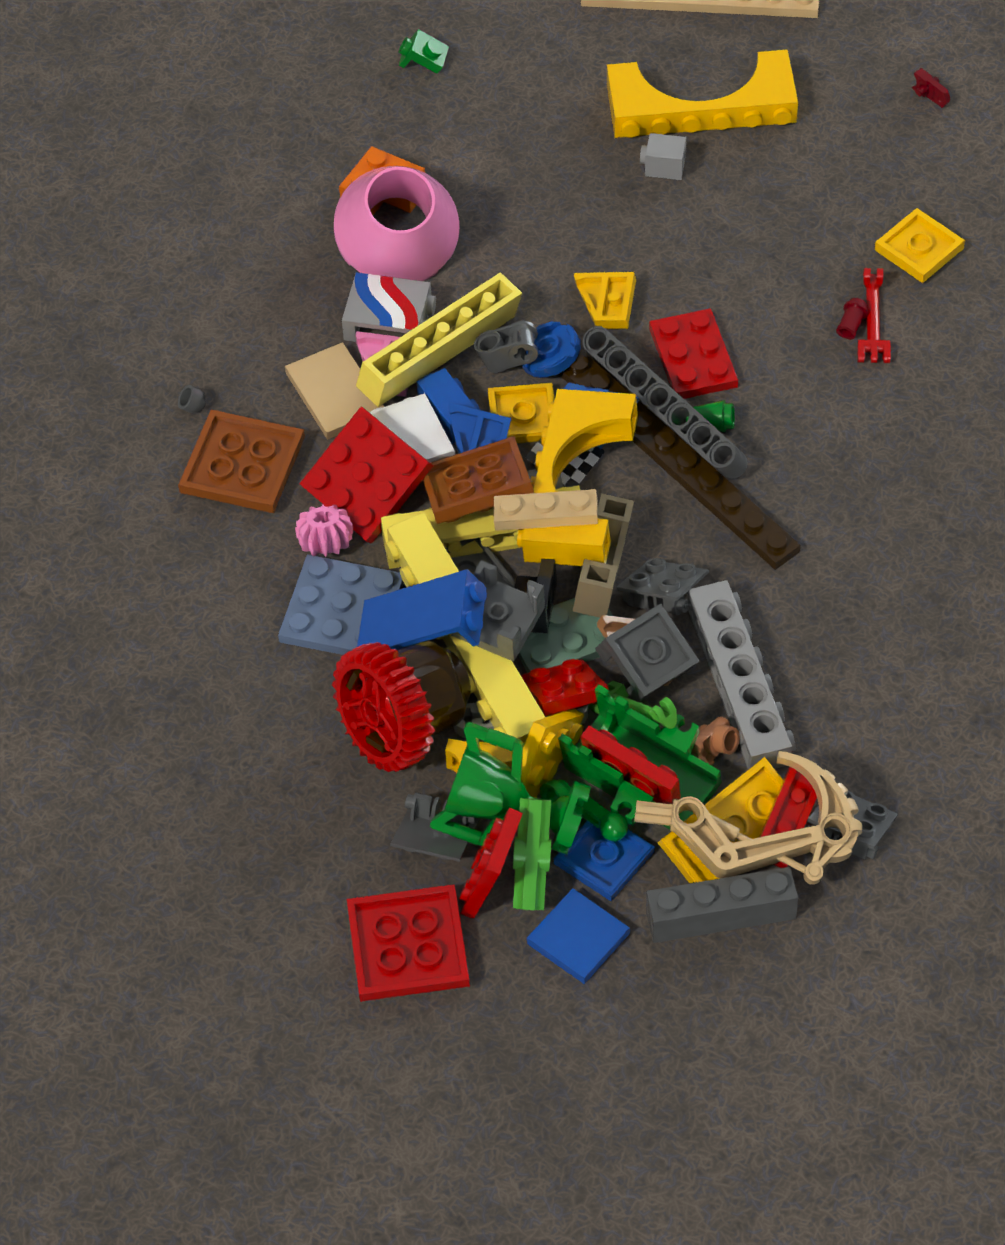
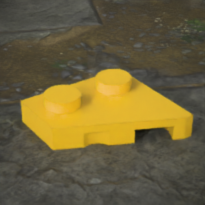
(607, 297)

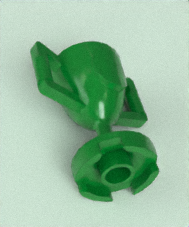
(489, 787)

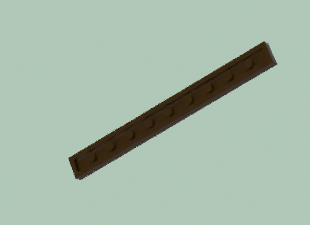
(694, 472)

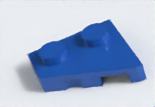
(476, 427)

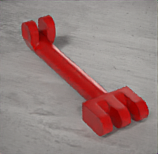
(873, 343)

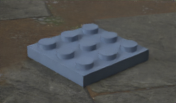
(330, 603)

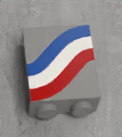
(386, 304)

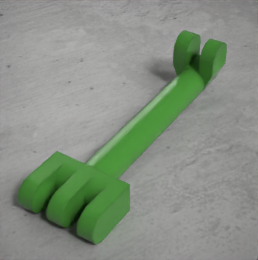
(665, 717)

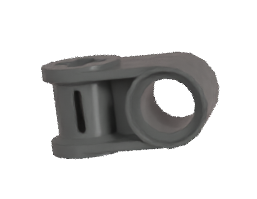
(505, 348)

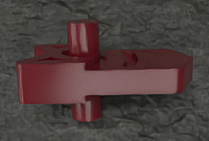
(931, 88)

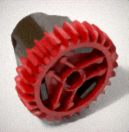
(399, 699)

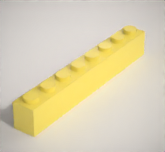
(492, 678)

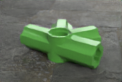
(532, 854)

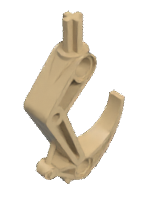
(724, 859)

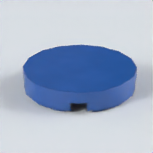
(557, 350)

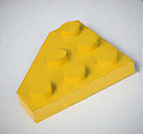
(543, 749)

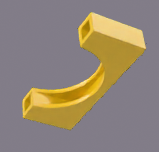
(643, 110)
(576, 424)

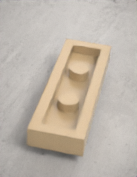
(545, 509)

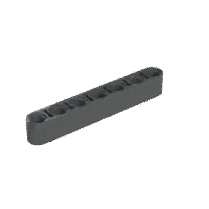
(675, 407)

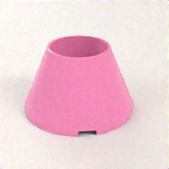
(390, 252)

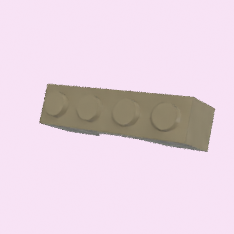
(598, 578)

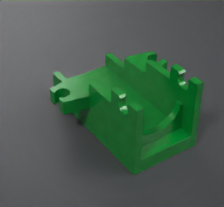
(661, 747)

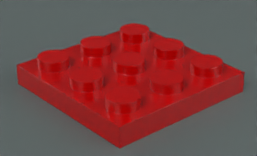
(366, 473)
(407, 943)

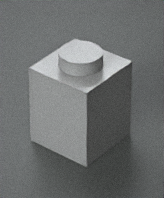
(664, 156)

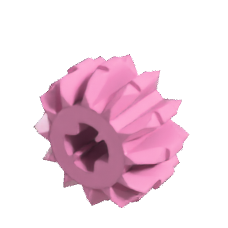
(324, 530)

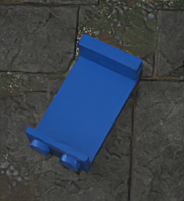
(426, 612)

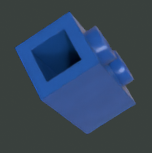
(441, 390)

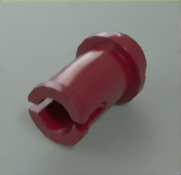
(854, 312)

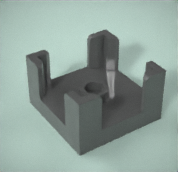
(507, 613)
(648, 652)

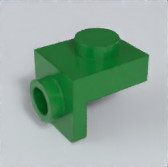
(424, 51)

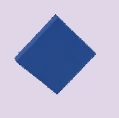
(604, 863)
(578, 936)

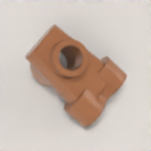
(715, 739)

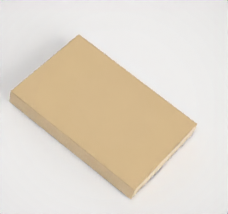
(329, 387)

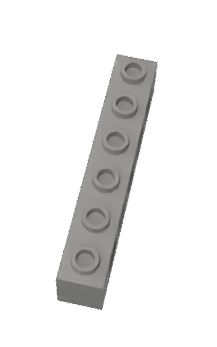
(716, 603)

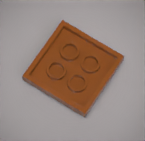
(241, 461)
(473, 478)

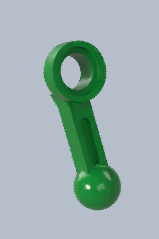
(611, 825)

